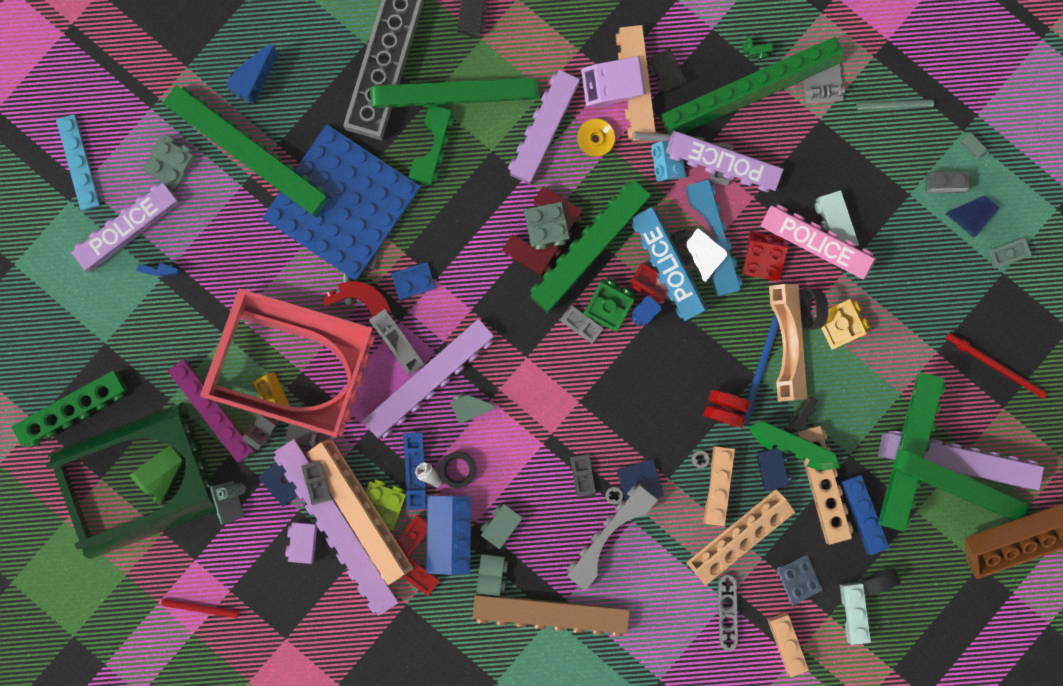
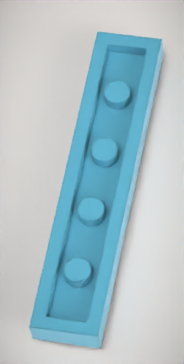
(78, 162)

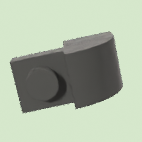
(261, 431)

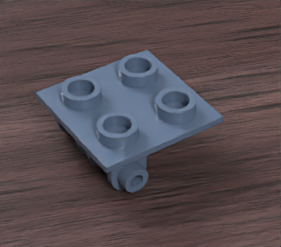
(799, 579)

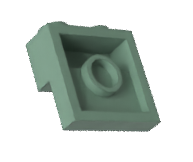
(169, 162)
(546, 225)

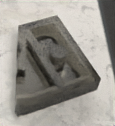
(706, 253)
(800, 415)

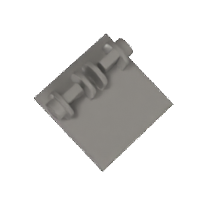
(824, 86)

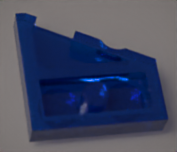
(973, 214)

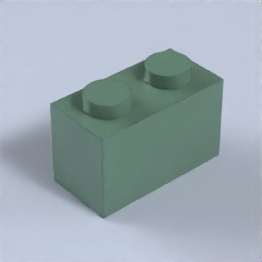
(501, 525)

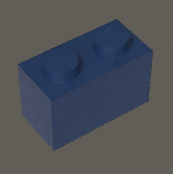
(773, 469)

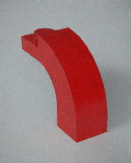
(367, 294)

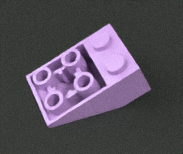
(612, 82)

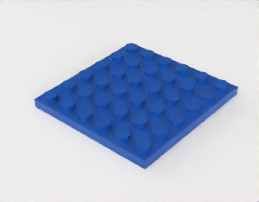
(362, 207)

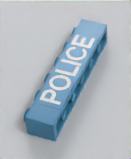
(669, 263)

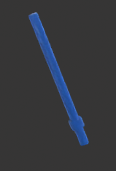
(761, 367)

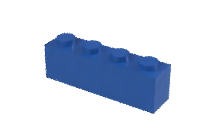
(864, 514)

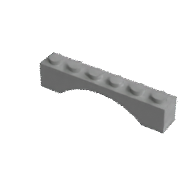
(637, 504)

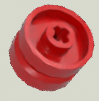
(727, 408)

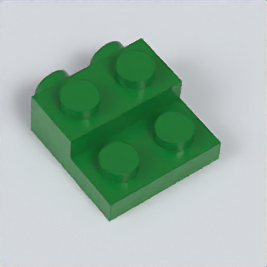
(610, 304)

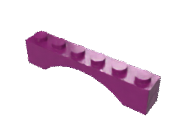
(213, 414)

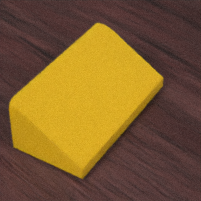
(270, 389)

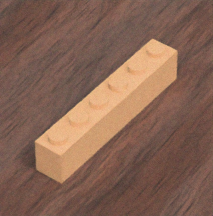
(639, 108)

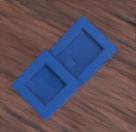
(162, 270)

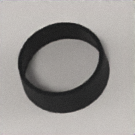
(805, 307)

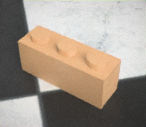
(788, 644)

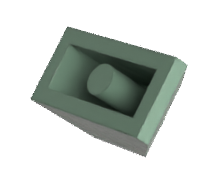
(469, 407)

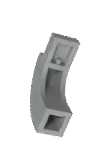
(397, 342)

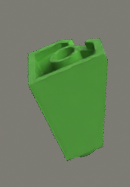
(159, 474)

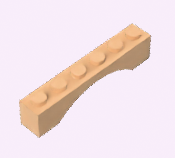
(792, 377)

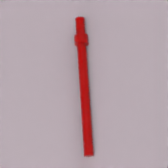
(964, 345)

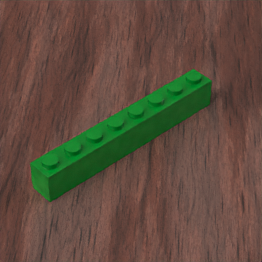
(914, 439)

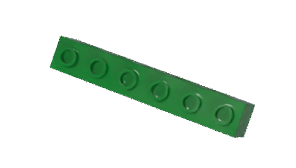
(25, 429)

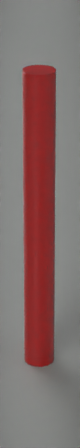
(200, 608)

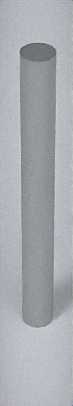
(655, 136)

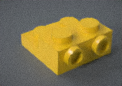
(844, 323)

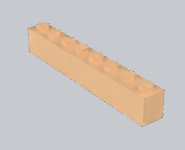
(360, 512)

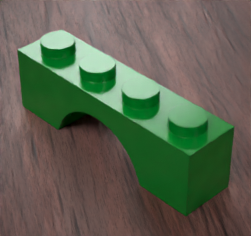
(424, 168)

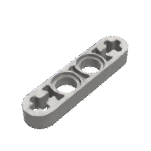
(727, 612)

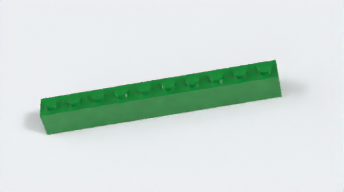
(754, 87)
(246, 151)

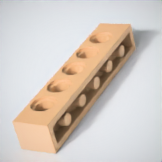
(844, 529)
(740, 537)

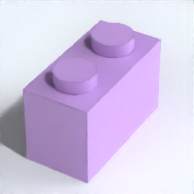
(301, 542)

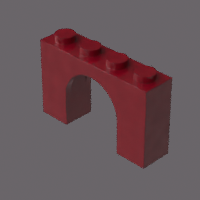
(539, 260)

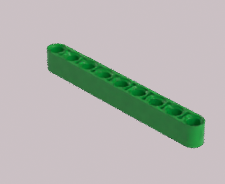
(454, 92)
(959, 485)

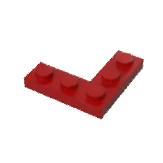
(408, 542)

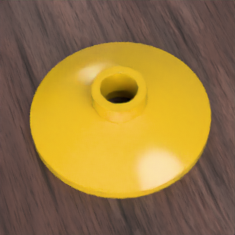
(598, 128)

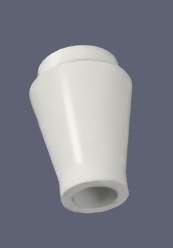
(427, 474)

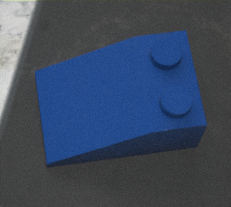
(250, 77)

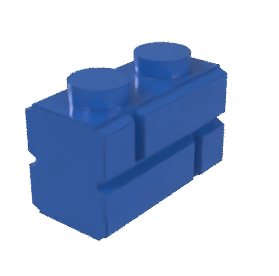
(645, 311)

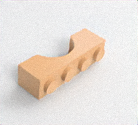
(719, 486)

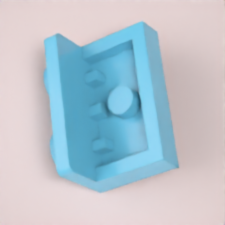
(664, 166)

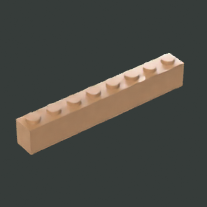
(551, 613)

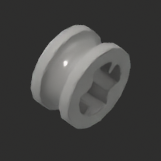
(694, 461)
(613, 501)

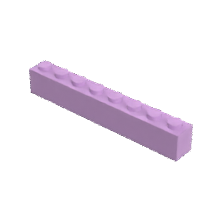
(426, 380)

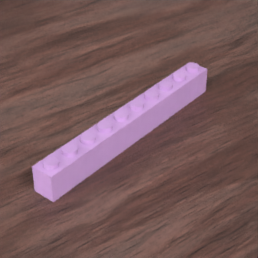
(339, 533)

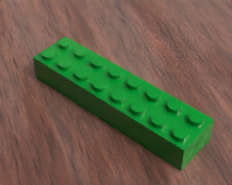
(590, 246)

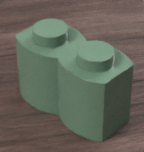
(490, 574)

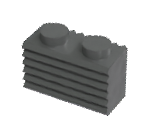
(947, 182)

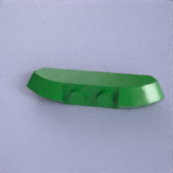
(819, 457)

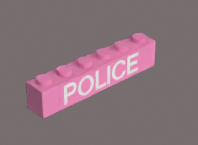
(819, 242)

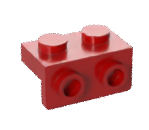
(648, 281)

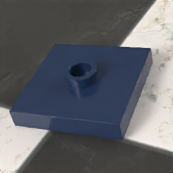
(642, 473)
(278, 484)

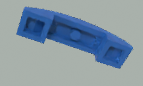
(413, 457)

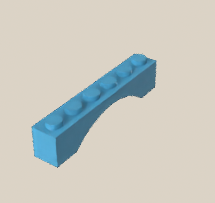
(702, 200)

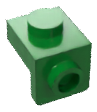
(761, 51)

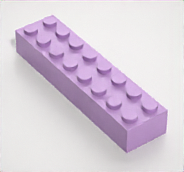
(973, 463)

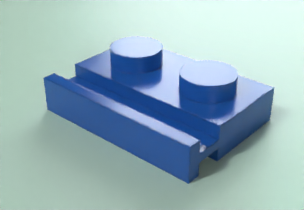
(413, 281)

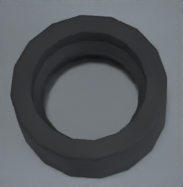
(443, 466)
(881, 581)

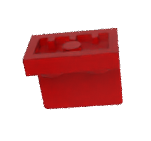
(765, 256)

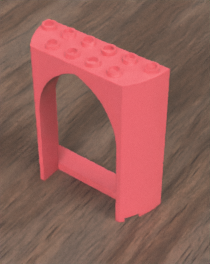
(344, 338)

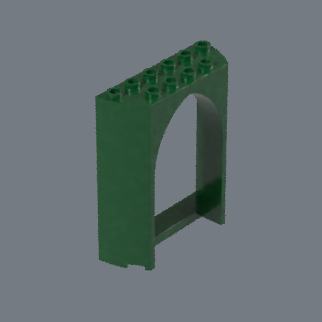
(188, 504)

